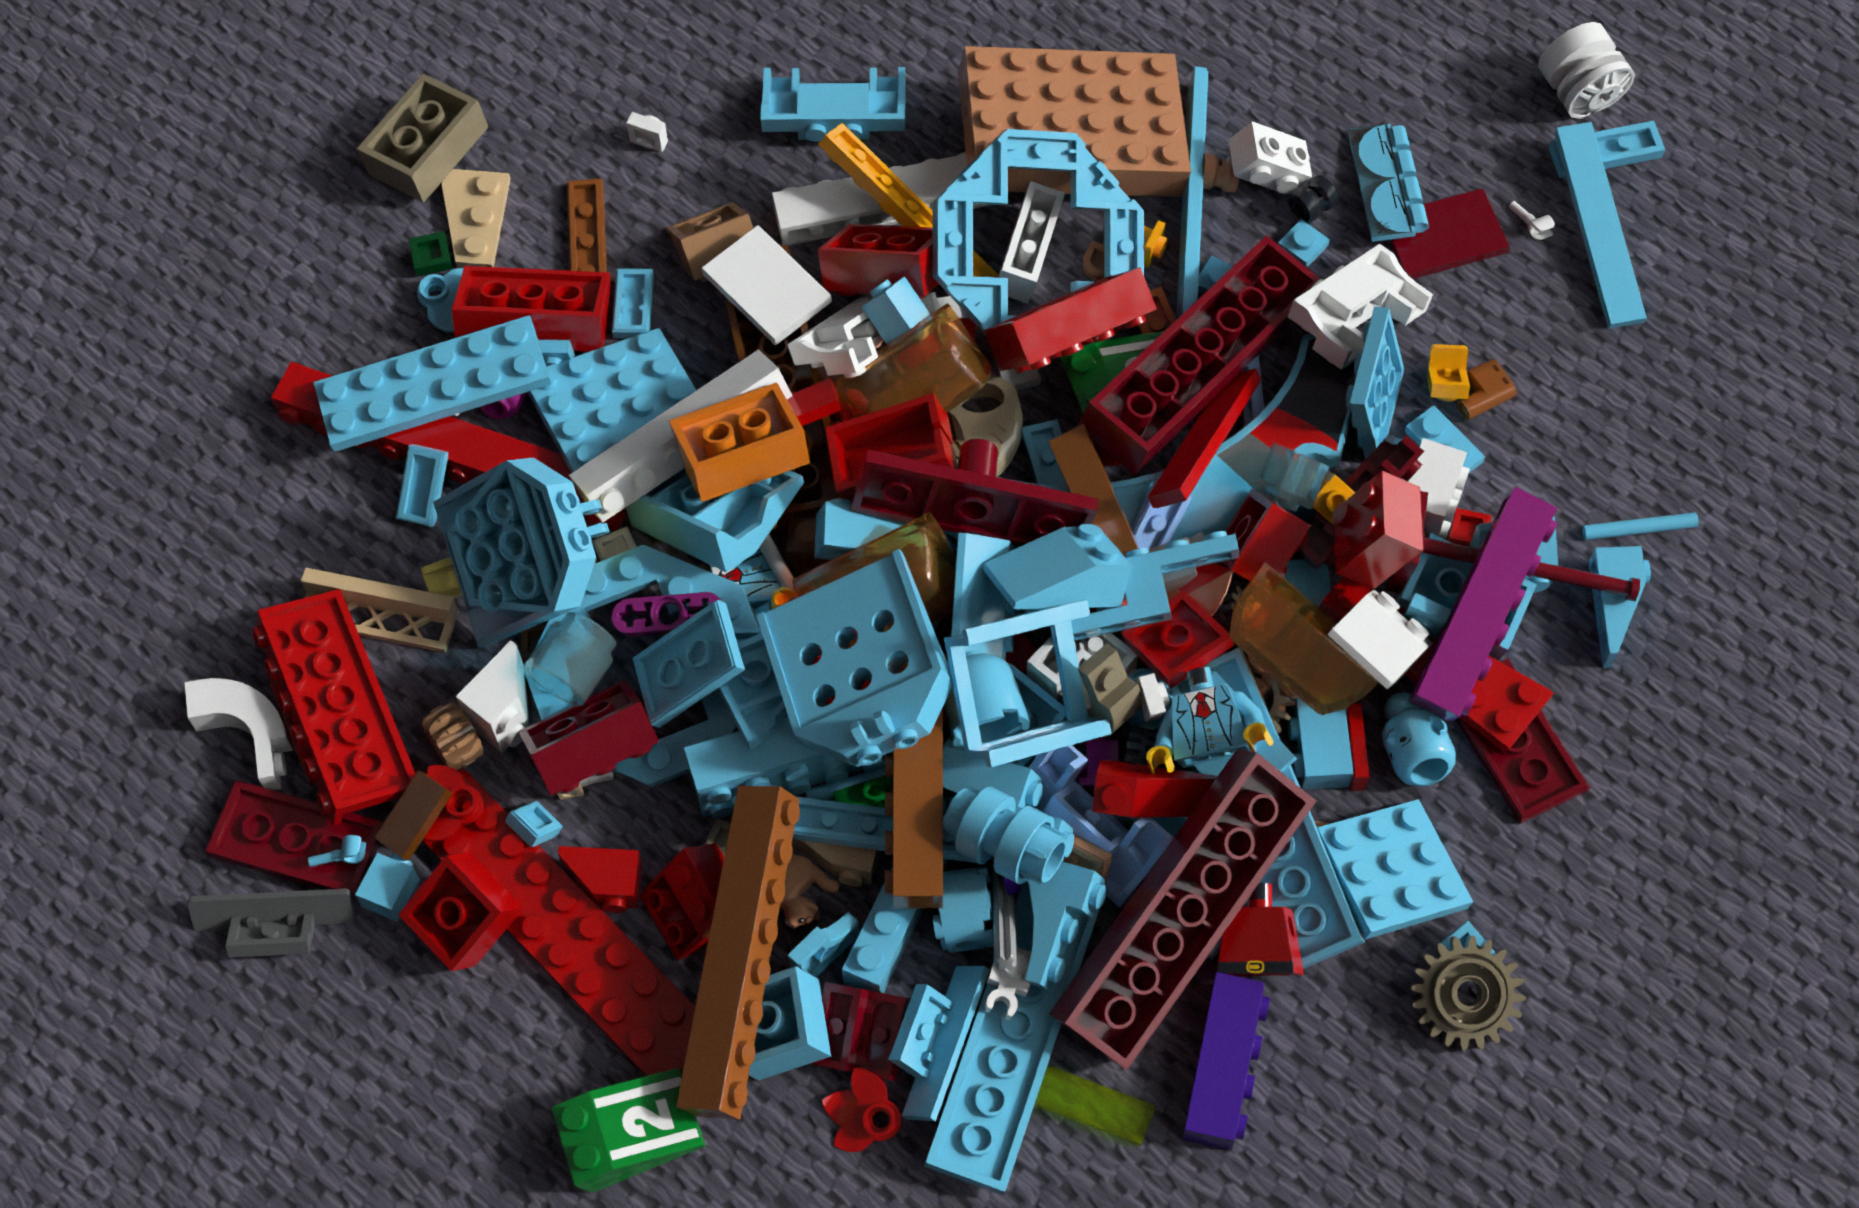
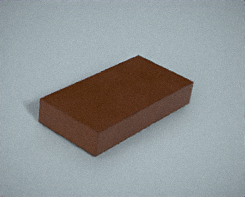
(413, 815)

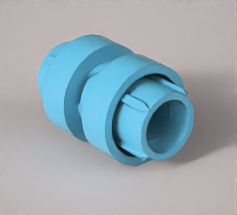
(1020, 842)

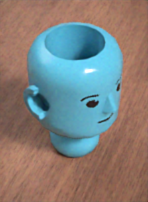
(1416, 742)

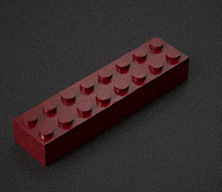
(1197, 356)
(1182, 907)

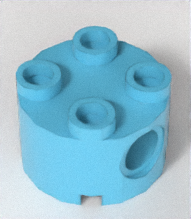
(966, 912)

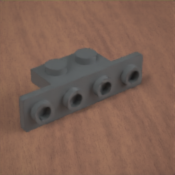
(271, 920)

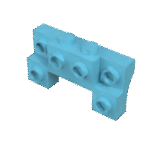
(821, 107)

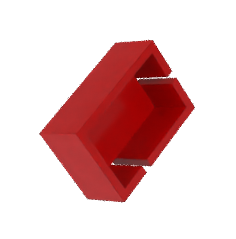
(908, 430)

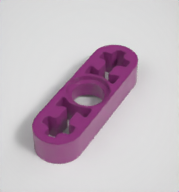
(642, 627)

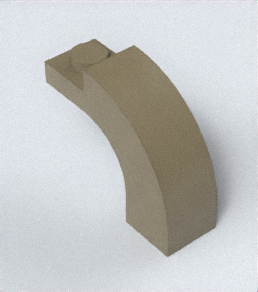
(1108, 688)

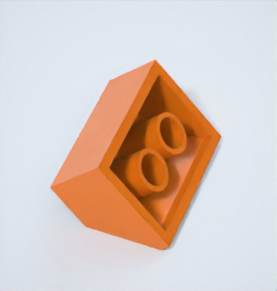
(740, 441)

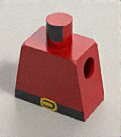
(1261, 939)

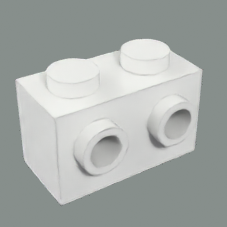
(1270, 158)

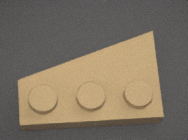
(475, 214)

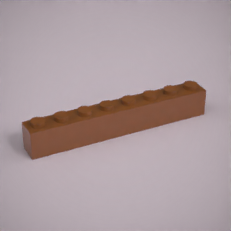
(739, 953)

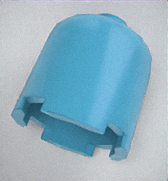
(996, 700)

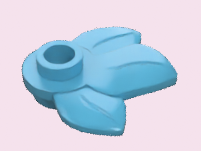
(440, 306)

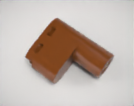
(1491, 389)

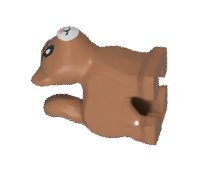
(798, 879)

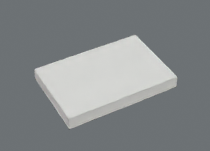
(766, 285)

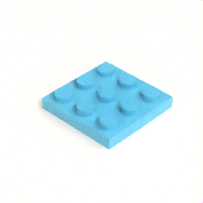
(1377, 381)
(1394, 869)

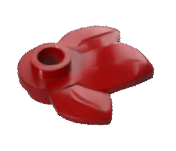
(450, 818)
(857, 1110)

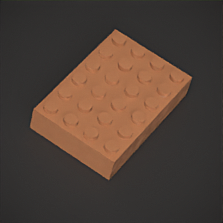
(1115, 102)

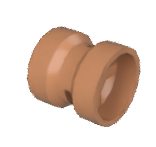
(1219, 173)

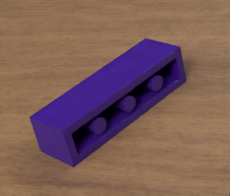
(1224, 1062)

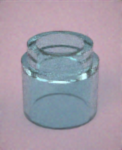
(571, 658)

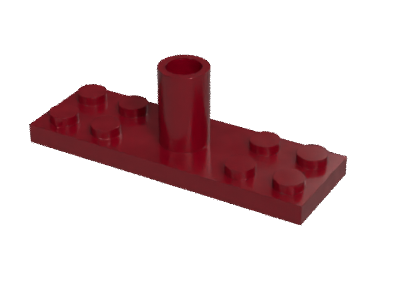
(967, 497)

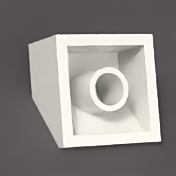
(1381, 638)
(498, 699)

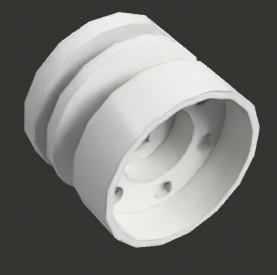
(1586, 70)

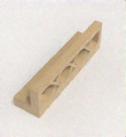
(390, 600)

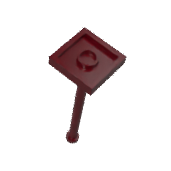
(1398, 580)

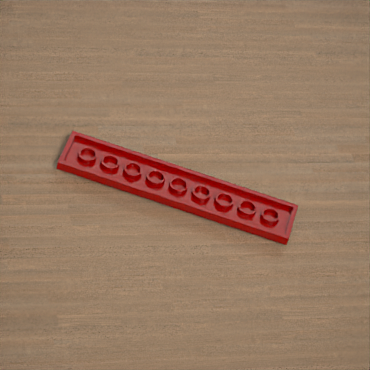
(578, 943)

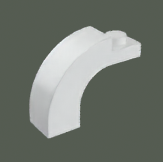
(234, 704)

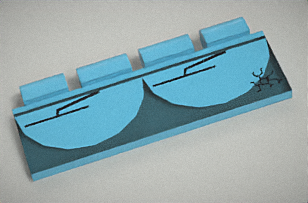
(1387, 182)

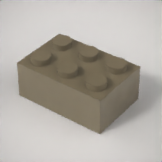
(423, 137)

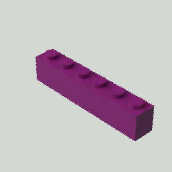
(1483, 605)

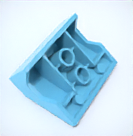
(719, 529)

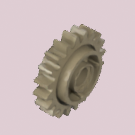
(1493, 997)

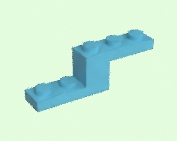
(1146, 587)

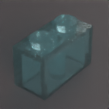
(1291, 477)

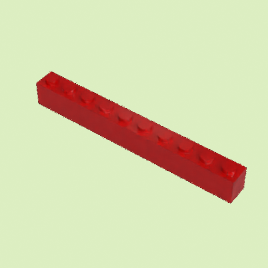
(470, 446)

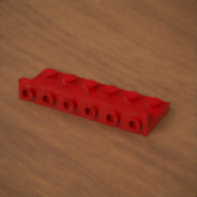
(333, 703)

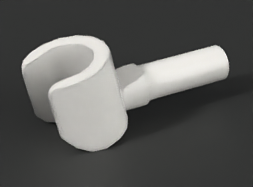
(1539, 227)

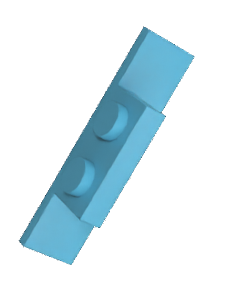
(934, 1037)

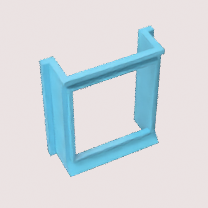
(1042, 739)

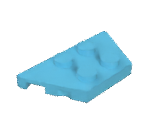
(754, 693)

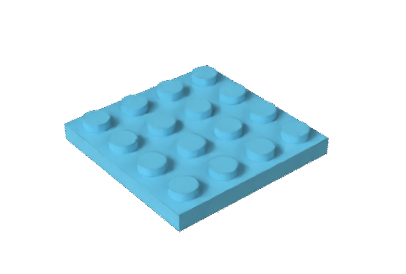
(609, 394)

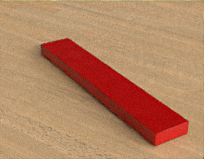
(1203, 441)

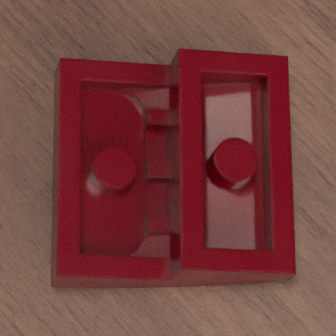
(862, 1028)

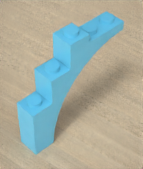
(1054, 903)

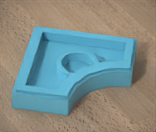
(824, 945)

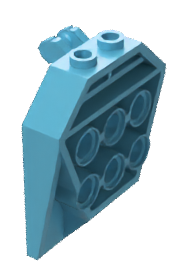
(518, 546)
(895, 705)

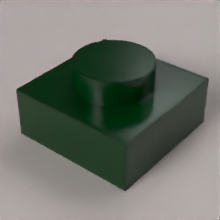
(430, 253)

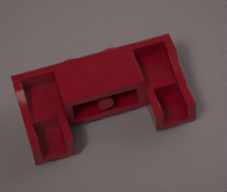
(1392, 456)

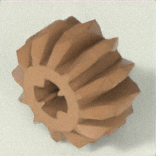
(452, 736)

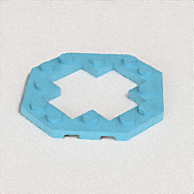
(987, 183)
(629, 574)

